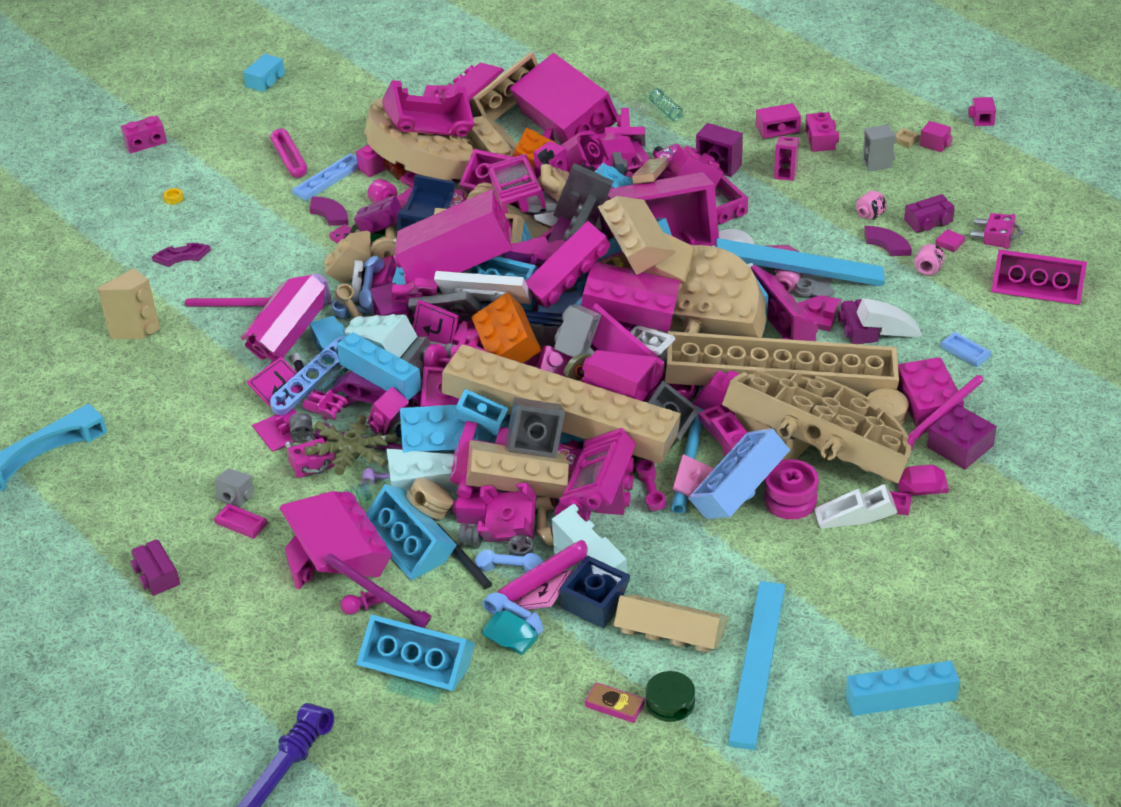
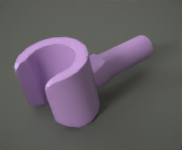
(371, 474)

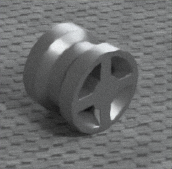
(300, 427)
(469, 536)
(520, 543)

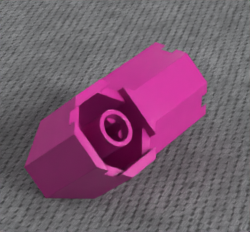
(597, 149)
(284, 317)

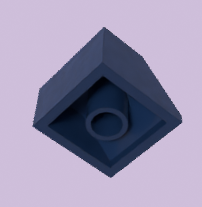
(593, 591)

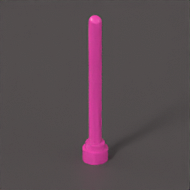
(223, 302)
(944, 409)

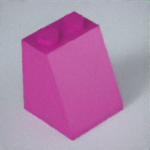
(620, 373)

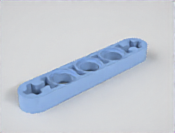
(303, 381)

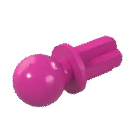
(351, 604)

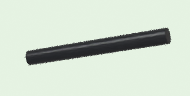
(470, 565)

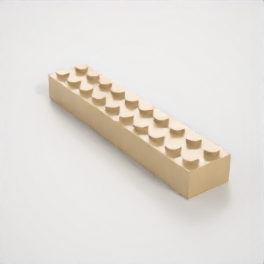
(698, 356)
(587, 408)

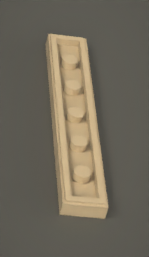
(650, 170)

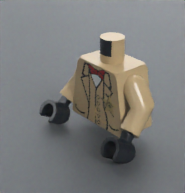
(553, 178)

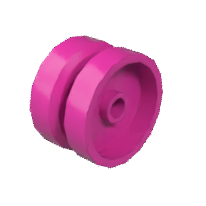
(791, 489)

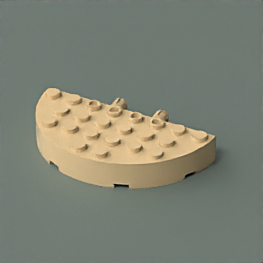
(421, 153)
(719, 296)
(823, 415)

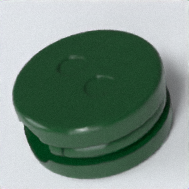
(670, 696)

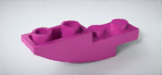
(524, 250)
(722, 426)

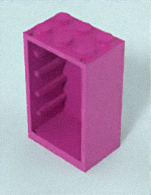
(563, 100)
(684, 201)
(454, 238)

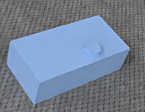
(739, 474)

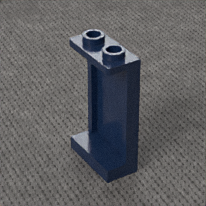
(424, 198)

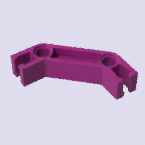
(363, 390)

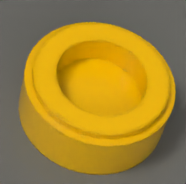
(173, 196)

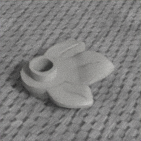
(813, 286)

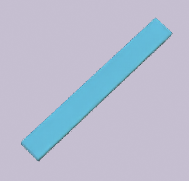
(804, 262)
(757, 666)

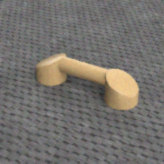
(344, 295)
(543, 505)

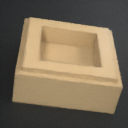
(906, 137)

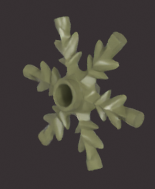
(350, 444)

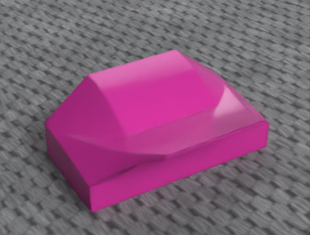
(923, 480)

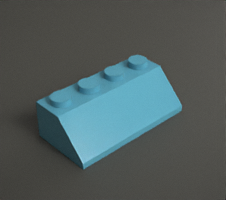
(410, 535)
(415, 653)

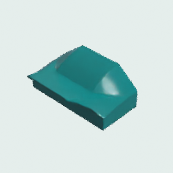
(510, 631)

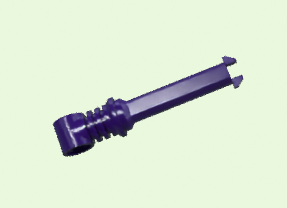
(293, 747)

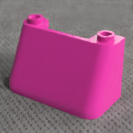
(428, 115)

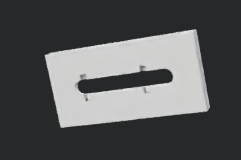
(483, 286)

